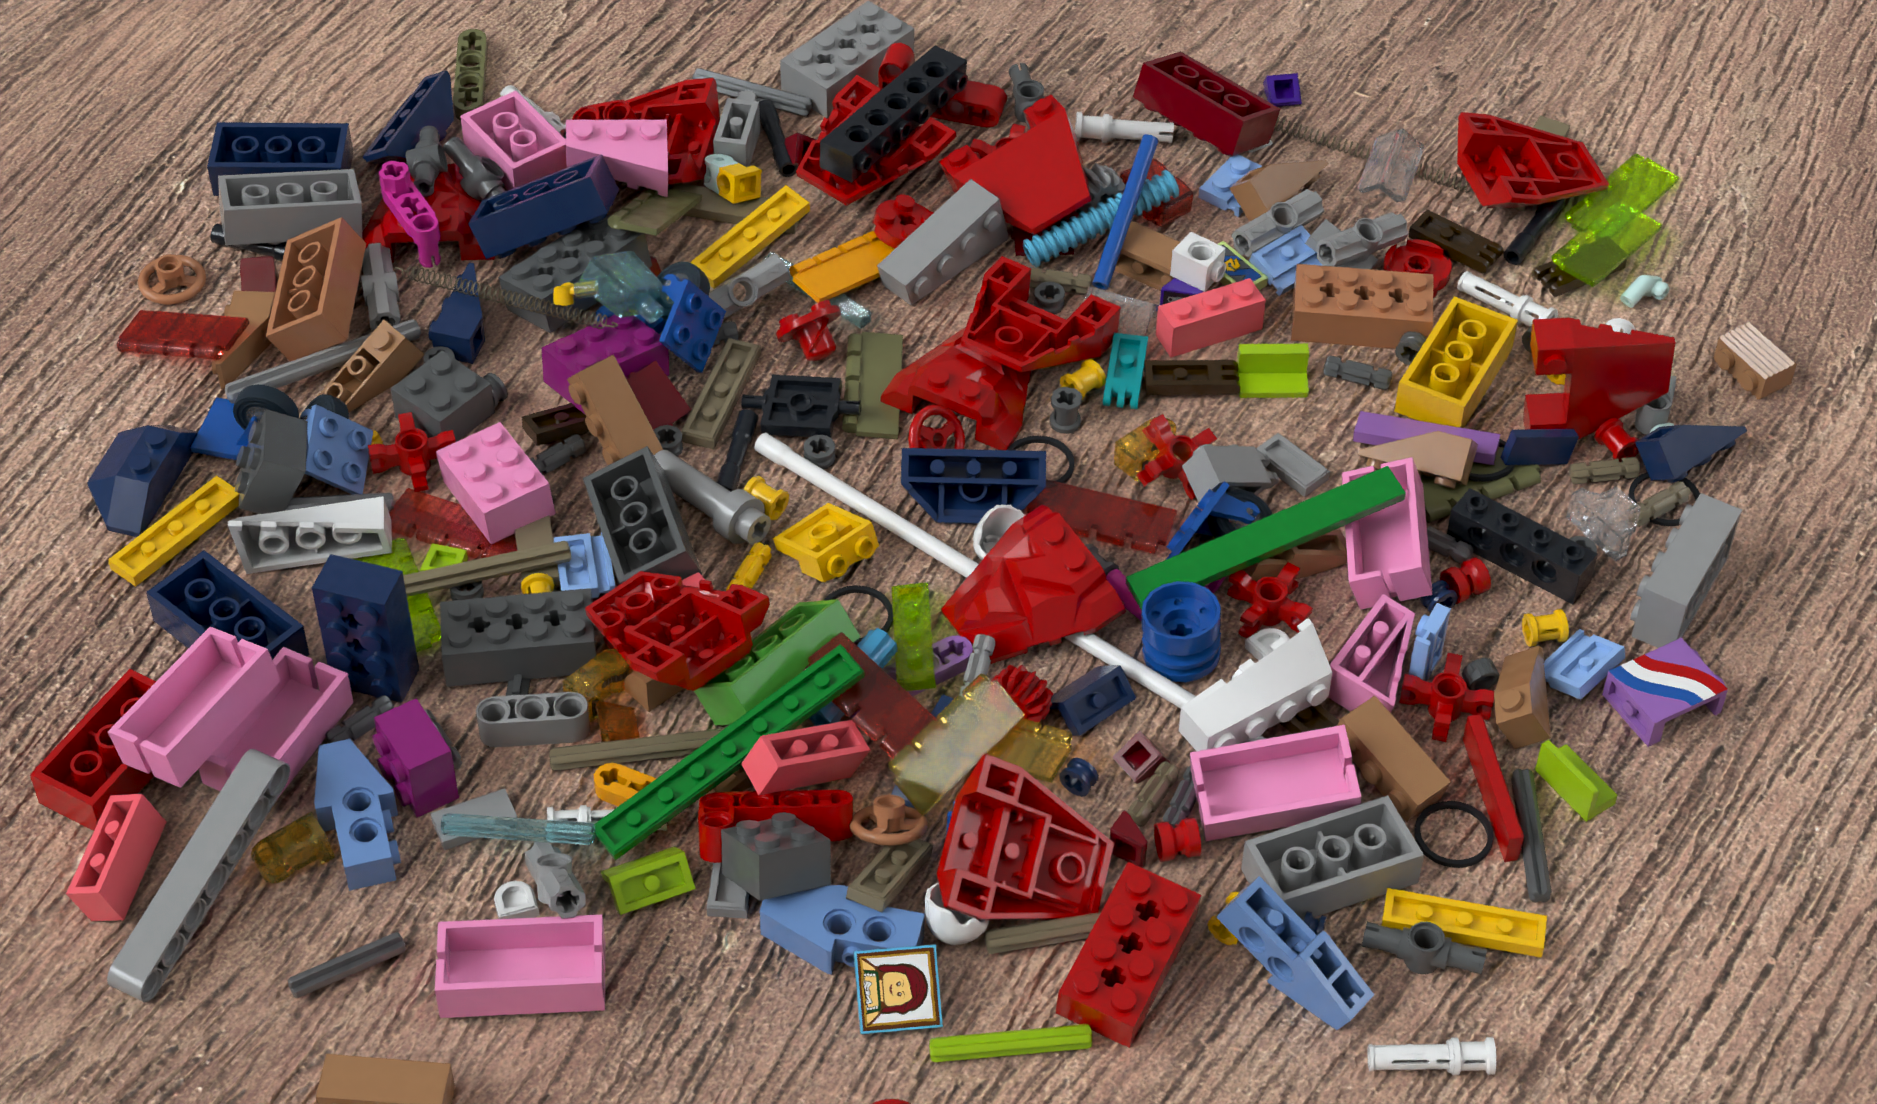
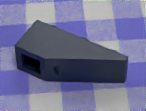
(460, 321)
(1677, 448)

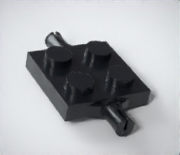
(801, 405)

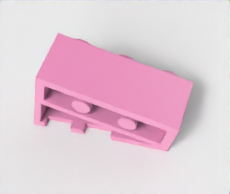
(631, 149)
(1373, 657)

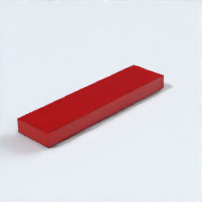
(1493, 788)

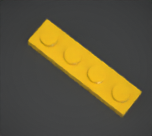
(751, 235)
(175, 531)
(1468, 921)

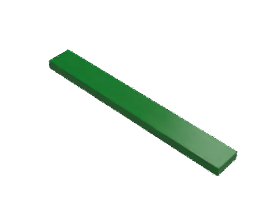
(1272, 534)
(726, 751)

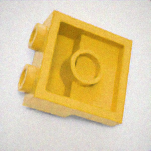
(828, 542)

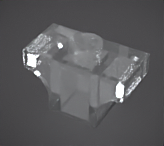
(1605, 519)

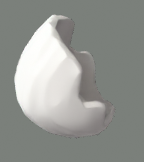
(993, 527)
(948, 924)

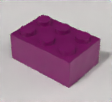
(631, 342)

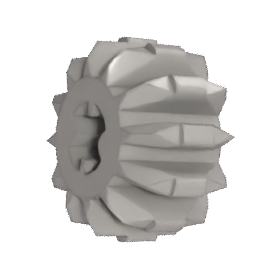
(1102, 183)

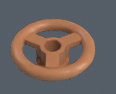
(171, 275)
(890, 816)

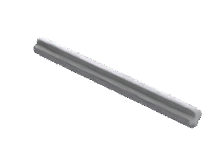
(312, 364)

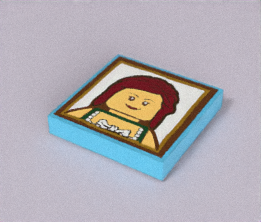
(897, 989)

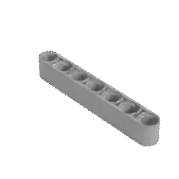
(198, 875)

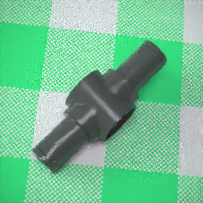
(1024, 90)
(426, 160)
(479, 174)
(1439, 950)

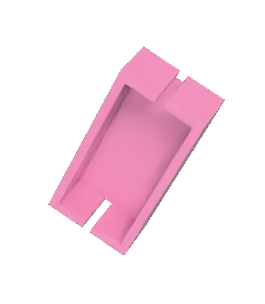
(1390, 546)
(194, 706)
(289, 719)
(1274, 782)
(520, 966)

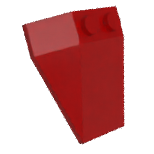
(691, 124)
(1521, 164)
(1019, 850)

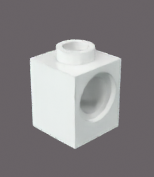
(1198, 261)

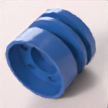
(1181, 631)

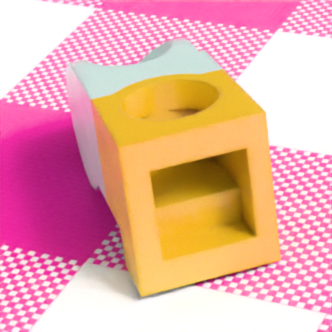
(732, 179)

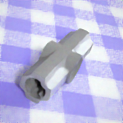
(1277, 222)
(1361, 240)
(757, 282)
(380, 286)
(555, 879)

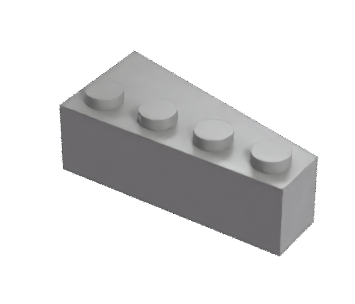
(945, 243)

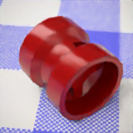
(1468, 579)
(1182, 839)

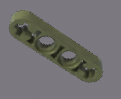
(473, 74)

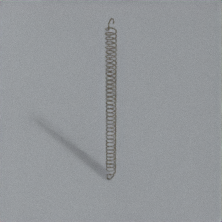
(1349, 150)
(511, 297)

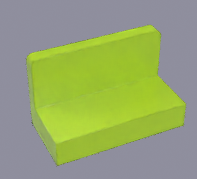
(1273, 370)
(1574, 780)
(649, 879)

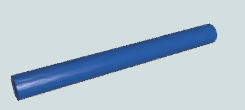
(1125, 212)

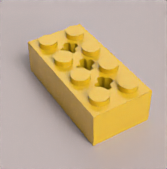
(1456, 364)

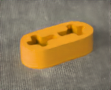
(628, 783)

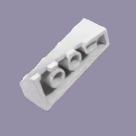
(312, 534)
(1260, 693)

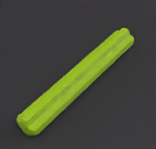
(1010, 1043)

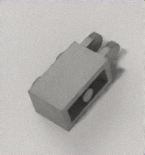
(738, 128)
(1236, 465)

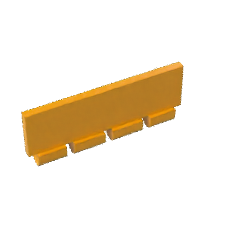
(841, 267)

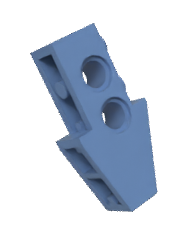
(360, 808)
(811, 918)
(1301, 963)

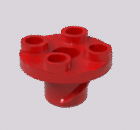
(811, 330)

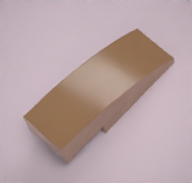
(1312, 557)

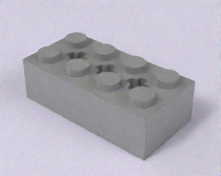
(840, 53)
(286, 204)
(1684, 571)
(1336, 858)

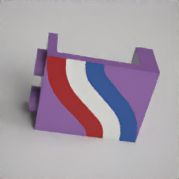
(1662, 688)

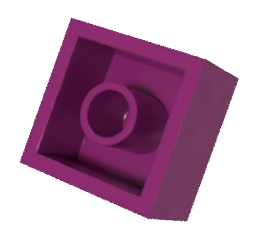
(415, 758)

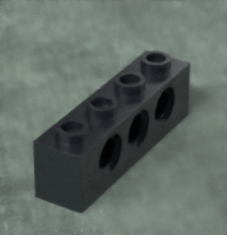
(1522, 546)

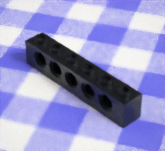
(893, 114)

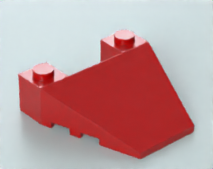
(1034, 174)
(1030, 337)
(1604, 373)

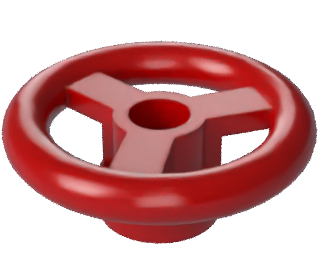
(928, 437)

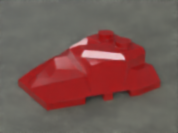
(918, 148)
(452, 209)
(967, 386)
(1034, 589)
(677, 629)

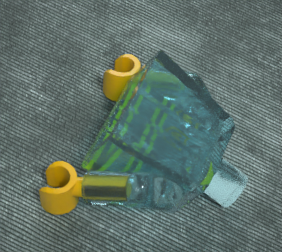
(618, 283)

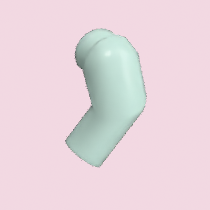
(1644, 286)

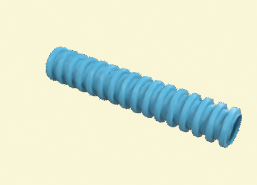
(1096, 220)

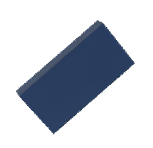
(1539, 446)

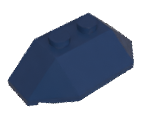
(427, 106)
(139, 475)
(967, 483)

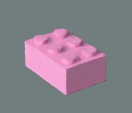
(515, 139)
(495, 482)

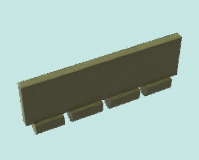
(652, 212)
(870, 367)
(1441, 500)

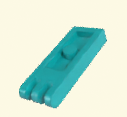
(1125, 369)

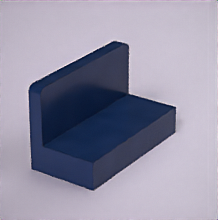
(1093, 698)

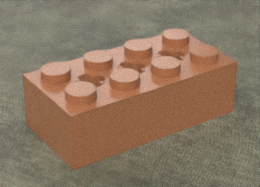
(316, 290)
(1360, 305)

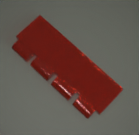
(181, 334)
(1109, 514)
(443, 521)
(881, 701)

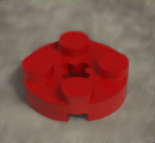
(893, 213)
(1422, 254)

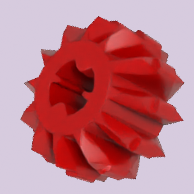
(1026, 691)

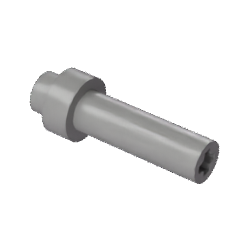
(734, 514)

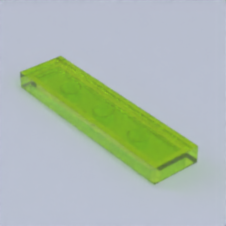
(913, 636)

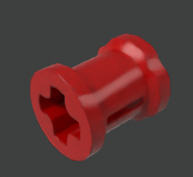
(1616, 439)

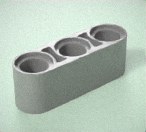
(533, 719)

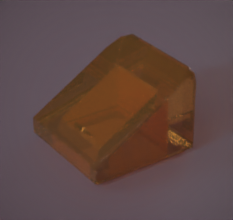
(616, 721)

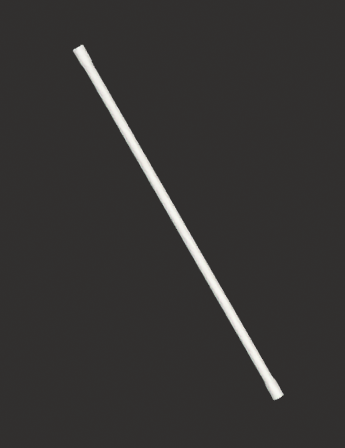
(785, 456)

